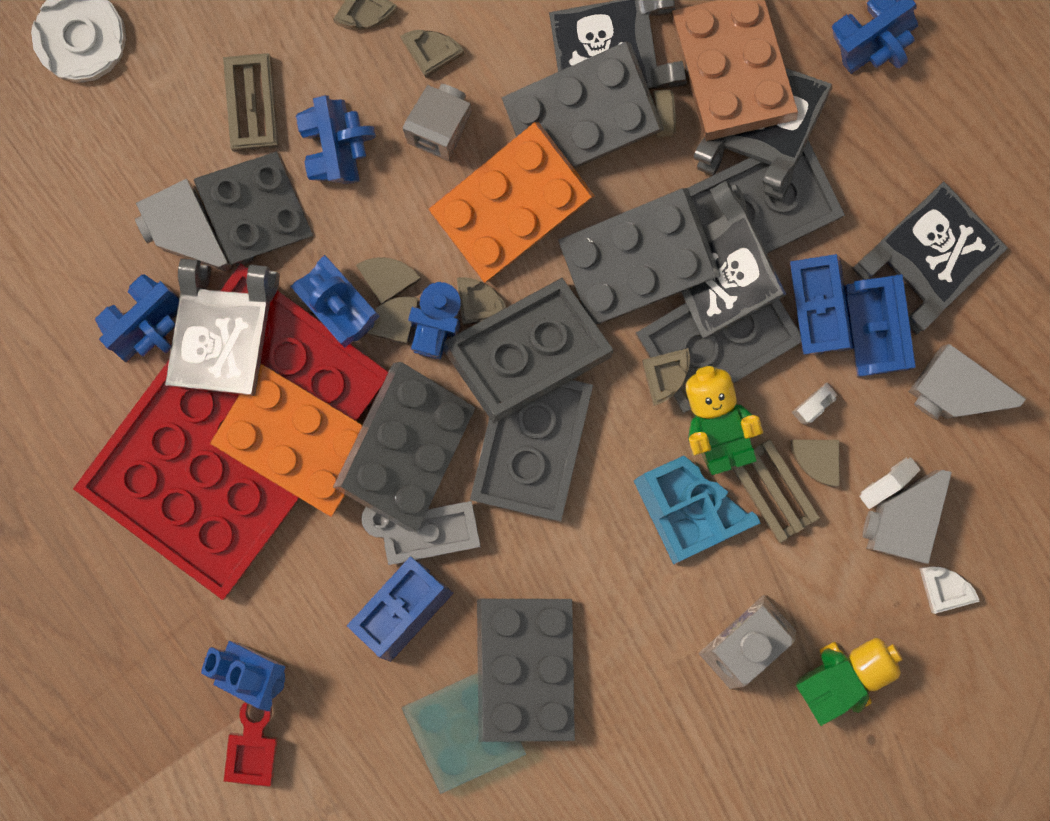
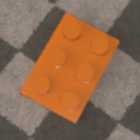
(511, 202)
(290, 439)

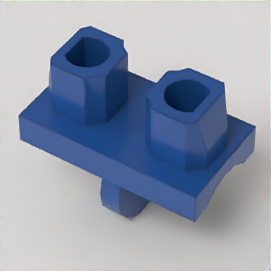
(880, 38)
(340, 139)
(336, 302)
(436, 321)
(143, 324)
(245, 674)

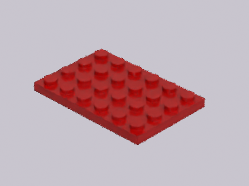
(191, 497)

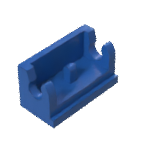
(821, 304)
(880, 325)
(399, 609)

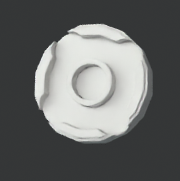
(78, 38)

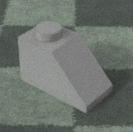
(438, 121)
(181, 225)
(960, 387)
(909, 519)

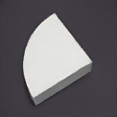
(815, 404)
(890, 483)
(946, 589)

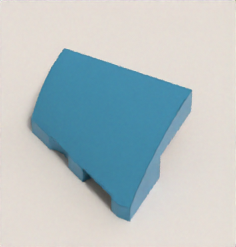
(690, 509)

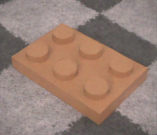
(734, 66)

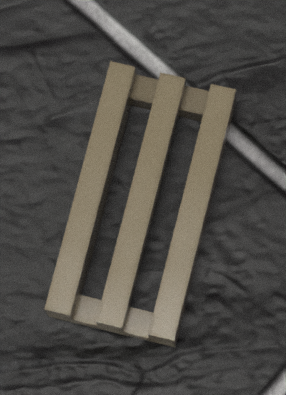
(254, 141)
(795, 524)

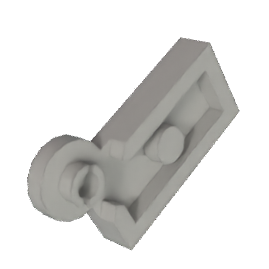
(441, 532)

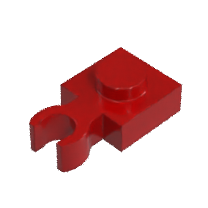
(251, 754)

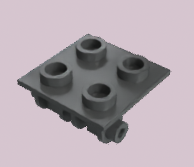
(253, 208)

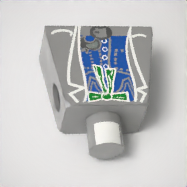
(749, 644)

